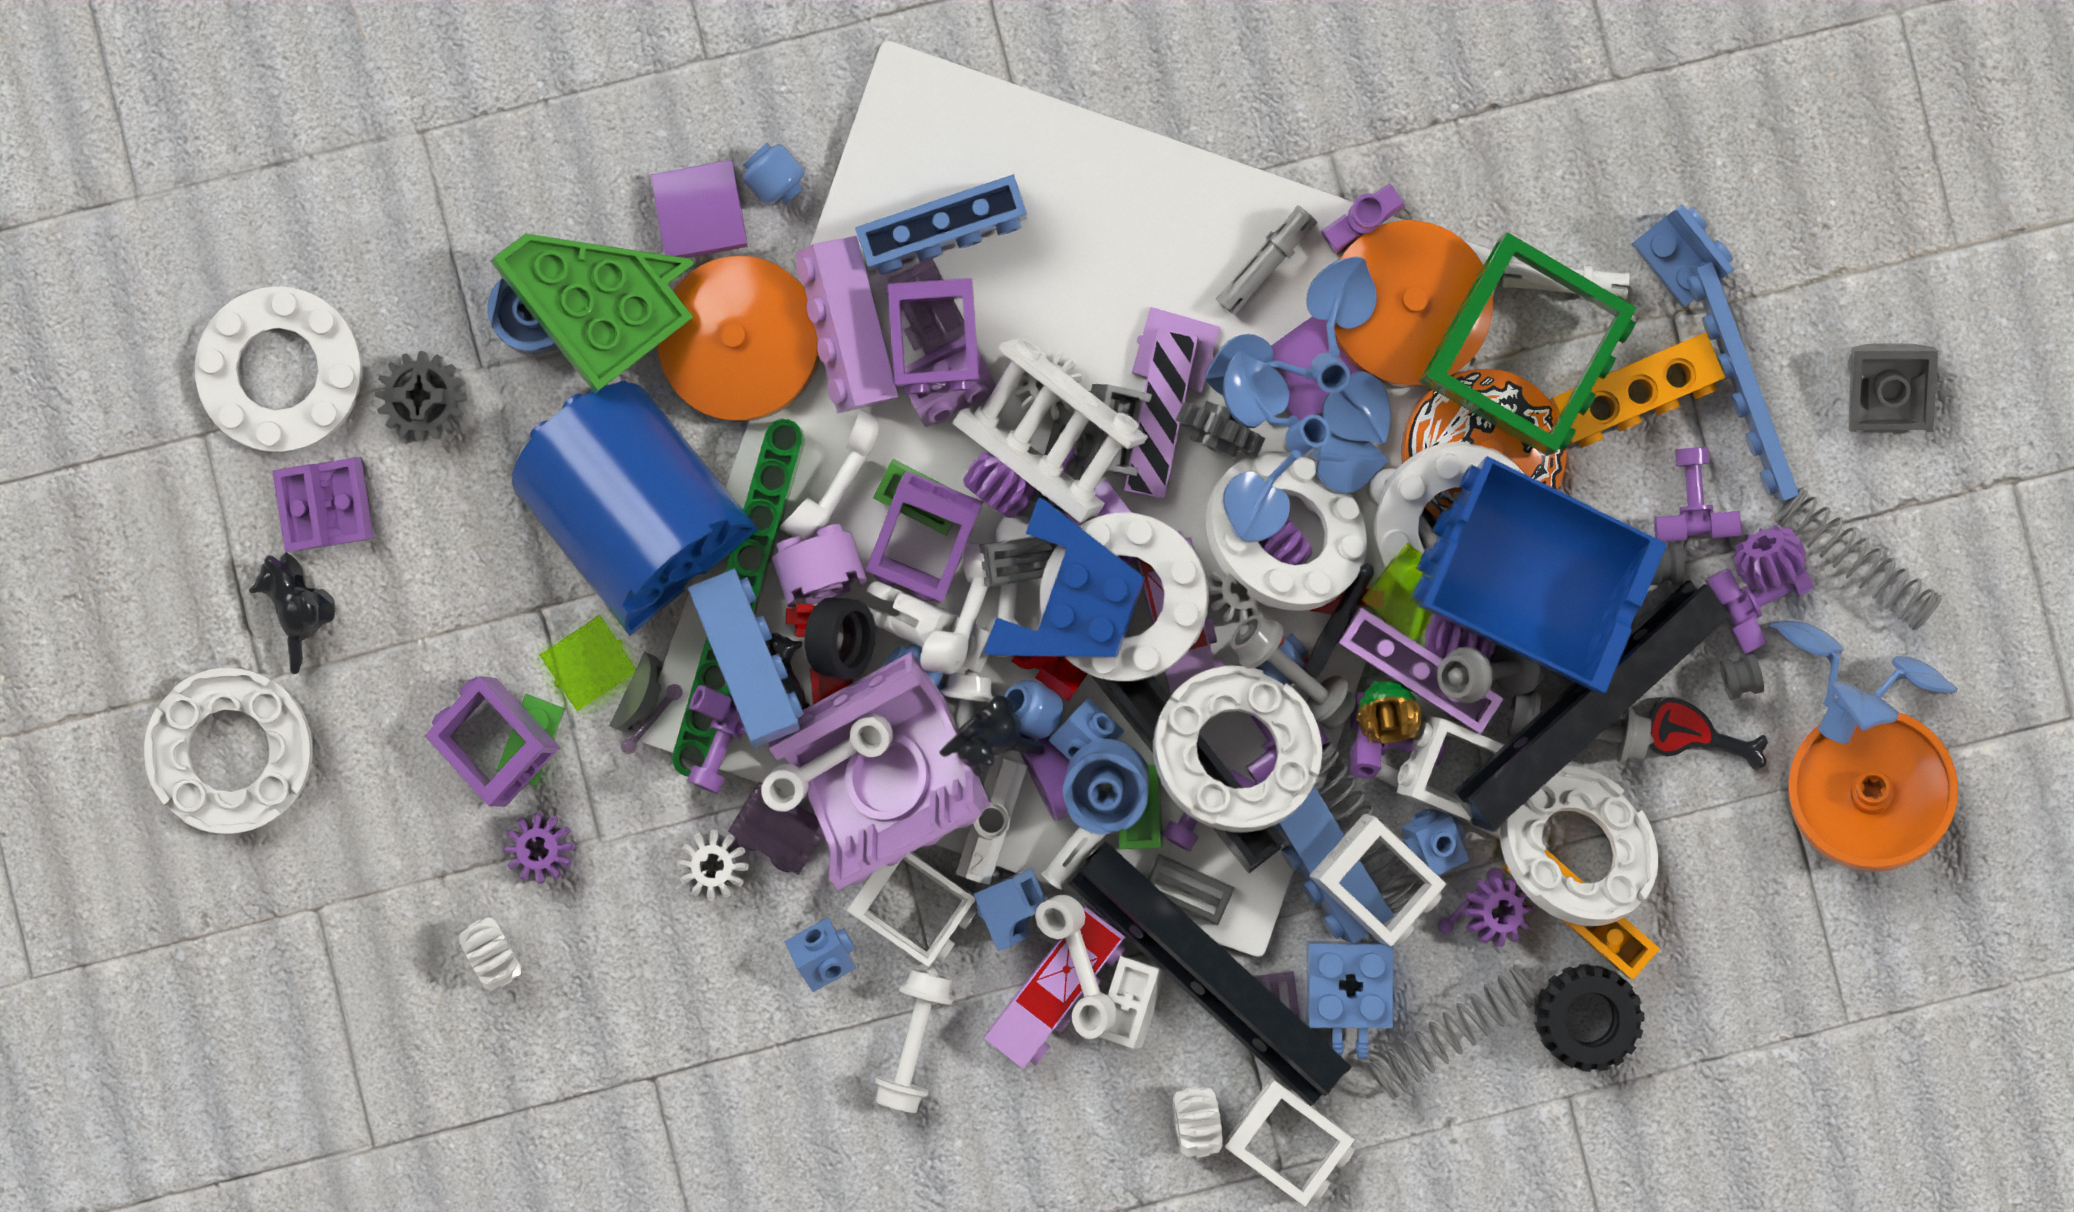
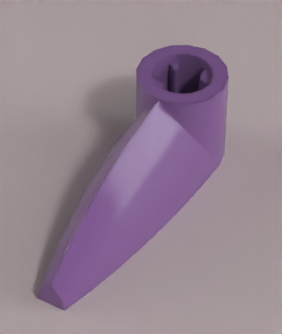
(1048, 775)

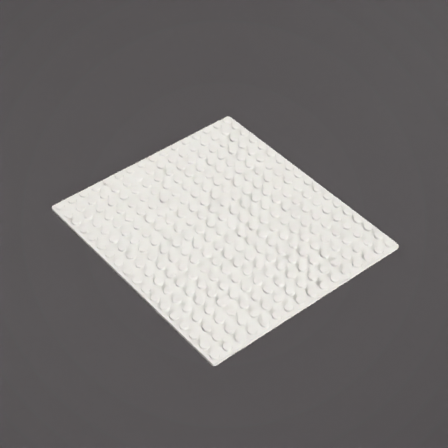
(1107, 235)

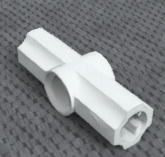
(983, 846)

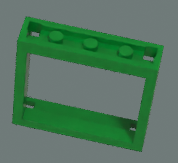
(1582, 397)

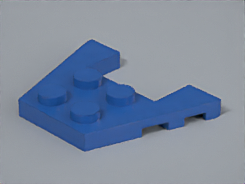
(1087, 602)

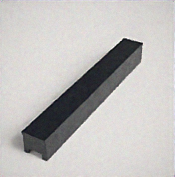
(1141, 706)
(1582, 714)
(1209, 974)

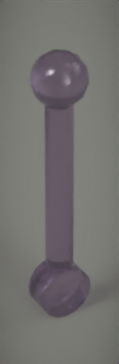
(673, 692)

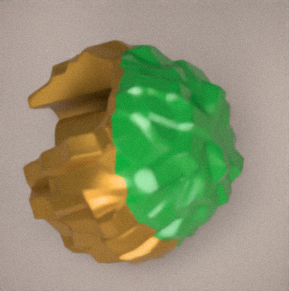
(1389, 713)

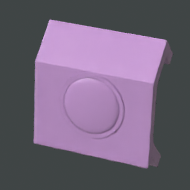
(889, 802)

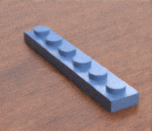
(1748, 397)

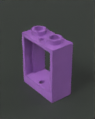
(933, 291)
(938, 501)
(520, 768)

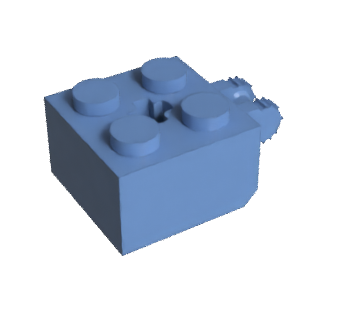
(1331, 1006)

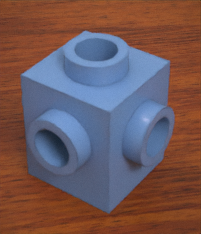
(1084, 726)
(1436, 840)
(821, 954)

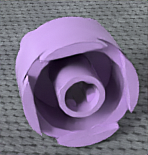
(818, 566)

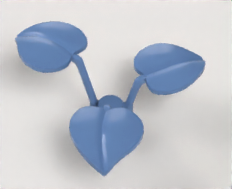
(1259, 394)
(1356, 402)
(1853, 705)

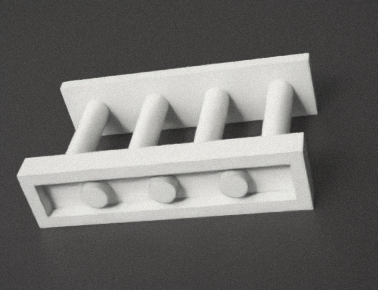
(1015, 448)

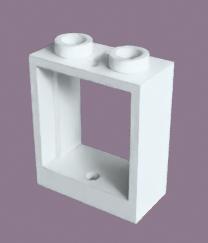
(1417, 770)
(1345, 856)
(942, 944)
(1255, 1117)

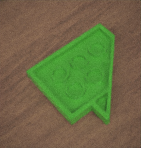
(596, 300)

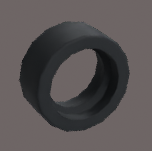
(822, 635)

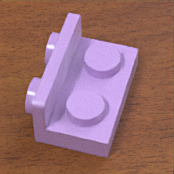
(941, 404)

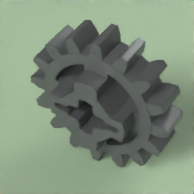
(421, 376)
(1218, 430)

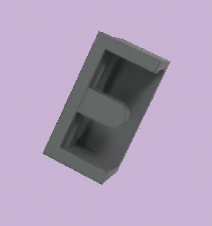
(1092, 436)

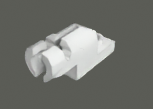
(922, 618)

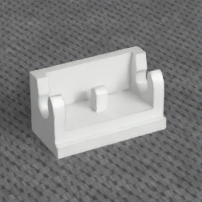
(1135, 996)

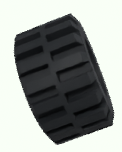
(1618, 1038)

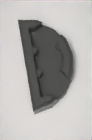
(640, 694)

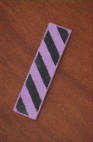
(1168, 384)

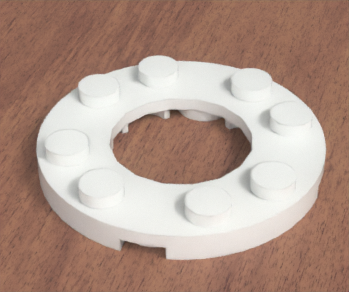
(336, 382)
(1416, 484)
(1281, 583)
(1184, 598)
(1275, 706)
(169, 745)
(1630, 838)

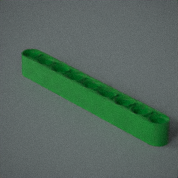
(765, 542)

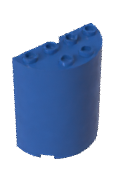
(627, 500)
(1538, 573)

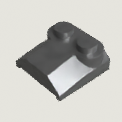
(1892, 387)

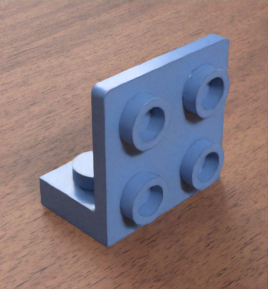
(1679, 244)

